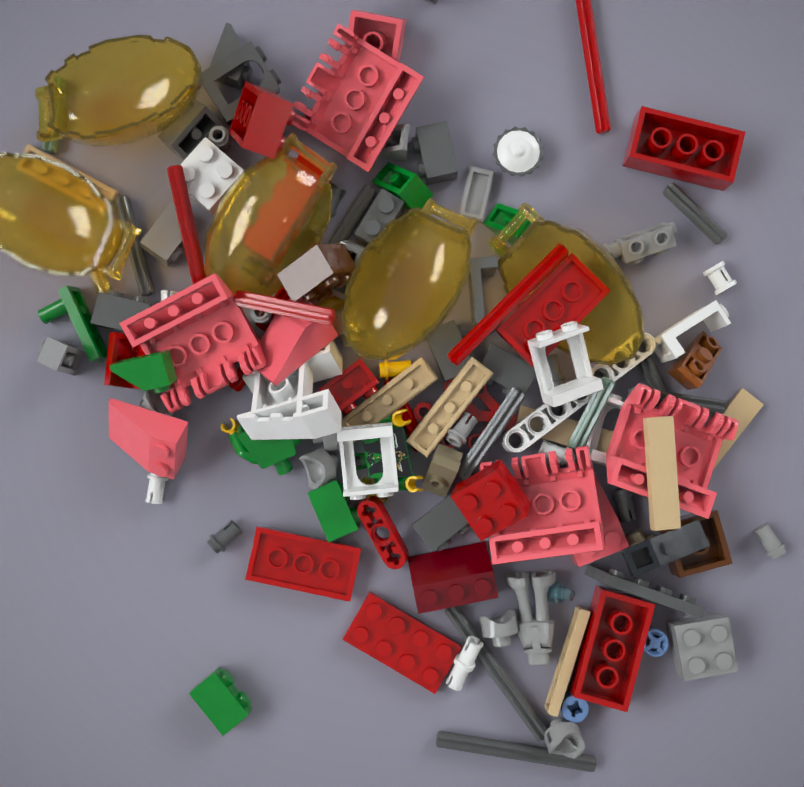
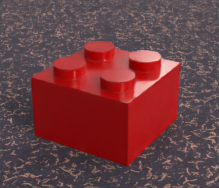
(491, 500)

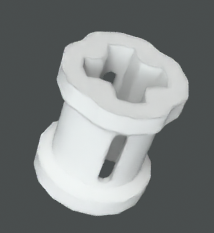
(719, 277)

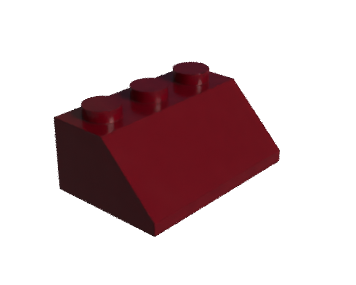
(452, 577)

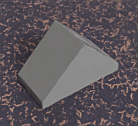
(397, 145)

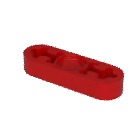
(380, 543)

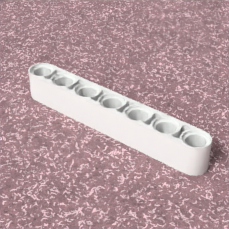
(550, 420)

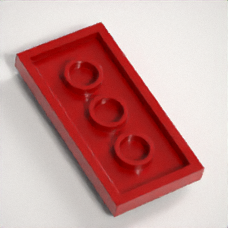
(561, 298)
(303, 563)
(402, 642)

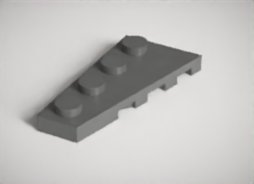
(641, 588)

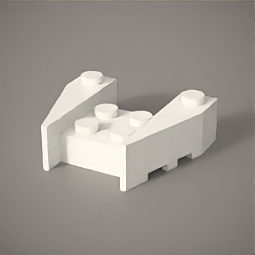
(290, 407)

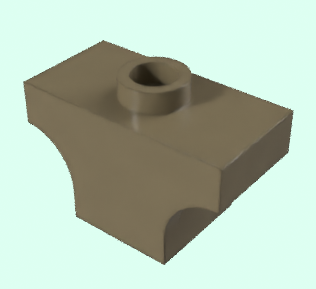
(442, 470)

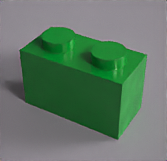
(334, 510)
(221, 700)

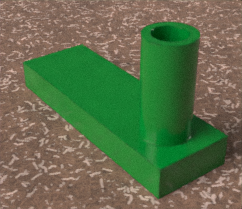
(75, 305)

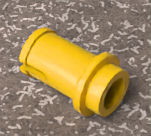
(392, 368)

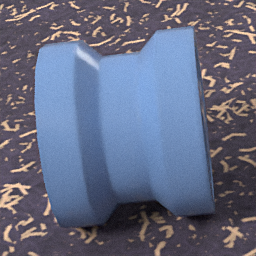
(657, 645)
(571, 703)

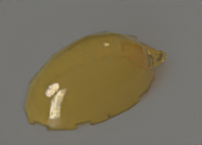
(119, 91)
(59, 219)
(269, 219)
(407, 282)
(616, 321)

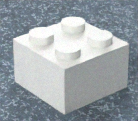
(209, 174)

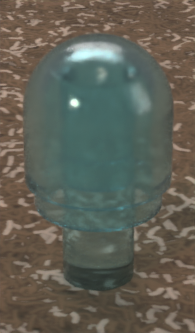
(558, 593)

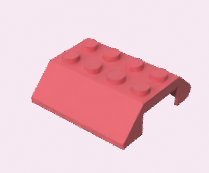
(356, 99)
(203, 336)
(695, 446)
(562, 510)

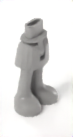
(534, 631)

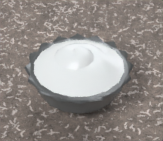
(518, 151)

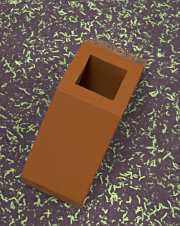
(696, 362)

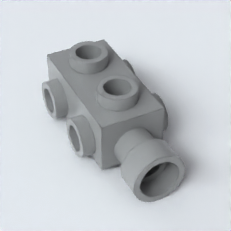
(644, 243)

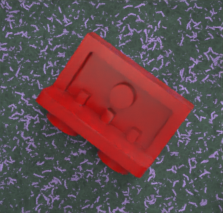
(119, 349)
(353, 384)

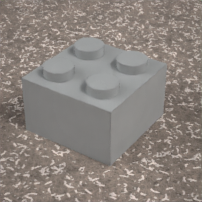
(702, 646)

